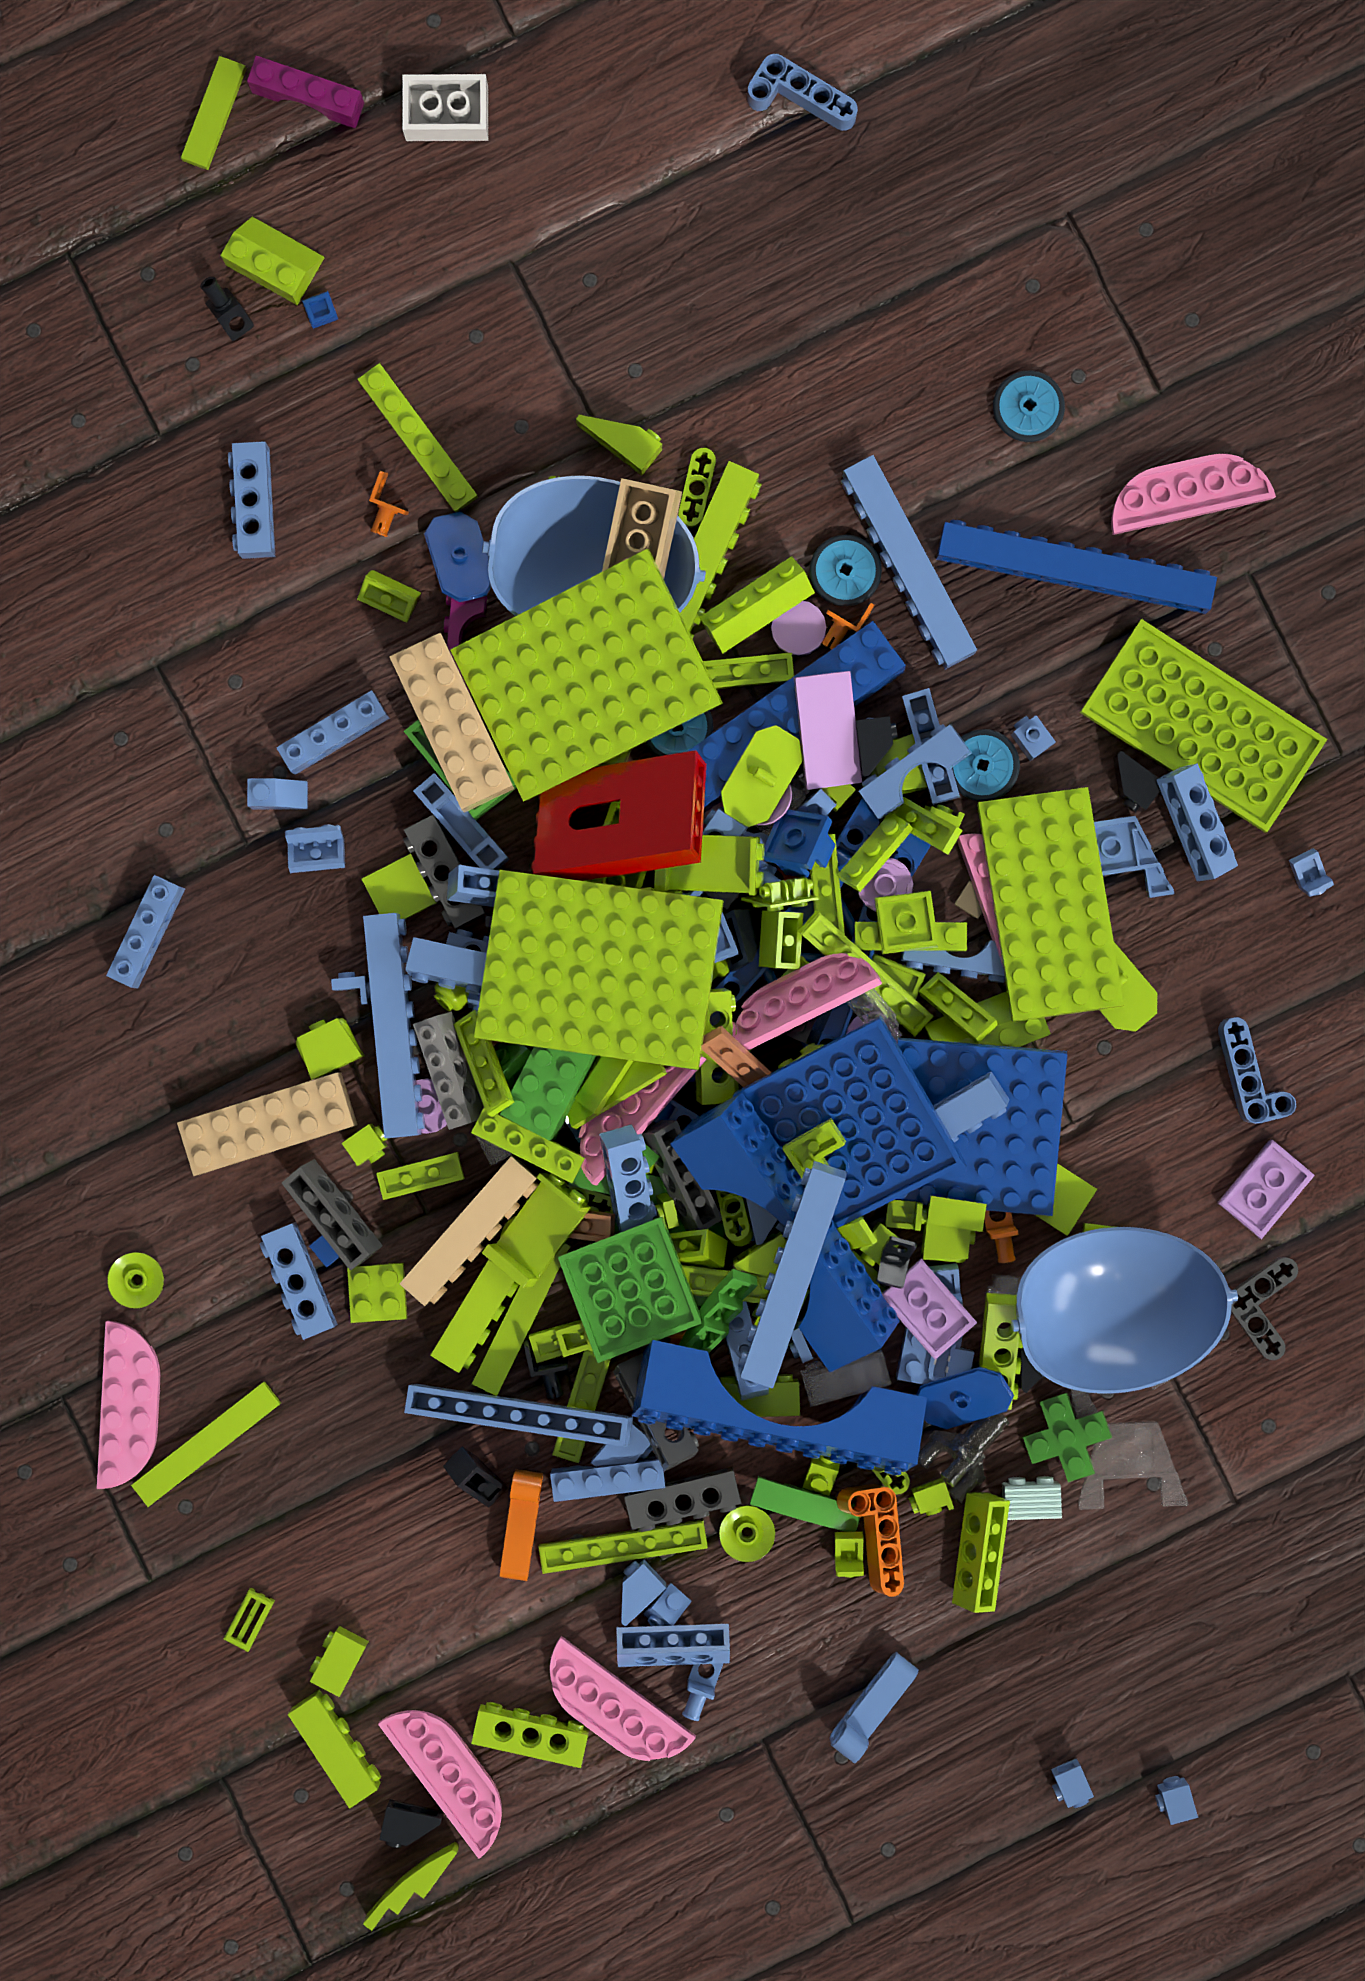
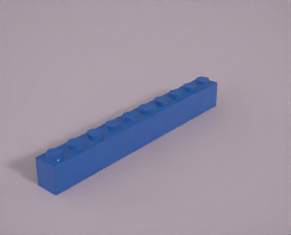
(1076, 567)

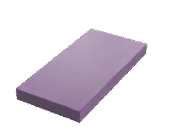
(827, 730)

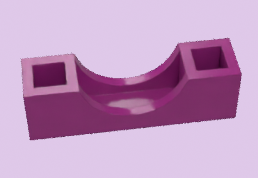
(286, 83)
(460, 617)

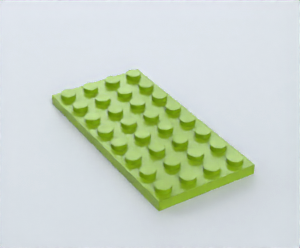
(1194, 713)
(1050, 904)

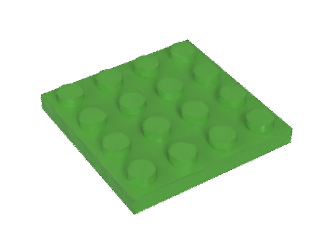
(630, 1289)

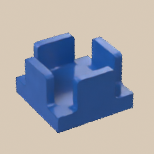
(798, 842)

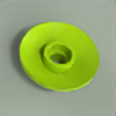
(122, 1284)
(751, 1547)

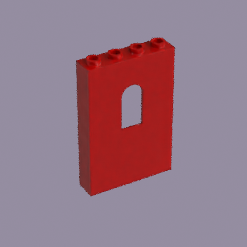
(656, 824)

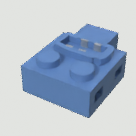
(920, 1367)

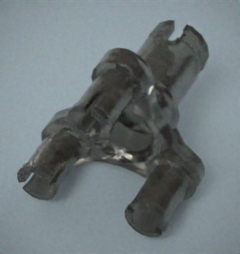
(967, 1452)

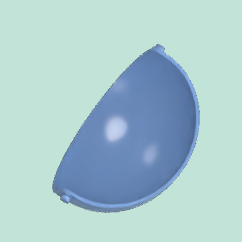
(560, 536)
(1120, 1309)

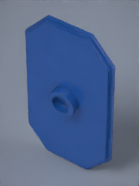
(458, 556)
(965, 1397)

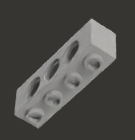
(449, 1070)

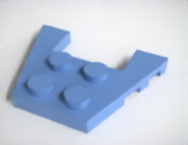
(1126, 849)

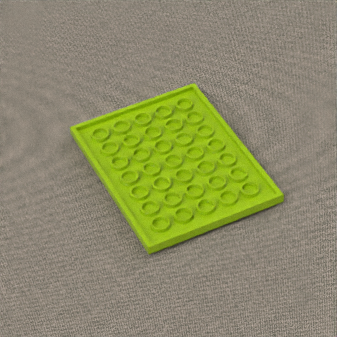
(586, 675)
(599, 969)

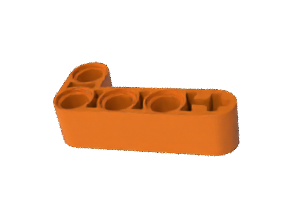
(521, 1524)
(885, 1574)

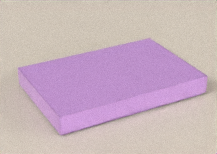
(1265, 1189)
(929, 1309)

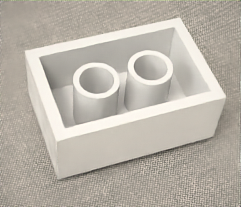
(445, 107)

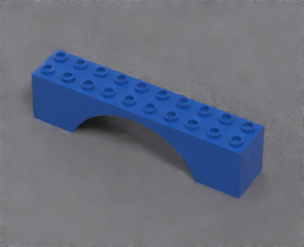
(738, 1155)
(683, 1391)

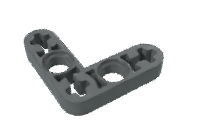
(1252, 1309)

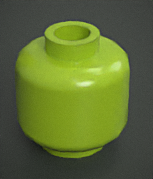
(451, 999)

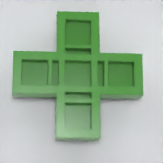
(1067, 1437)

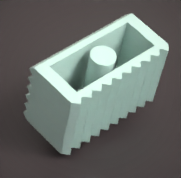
(1032, 1498)

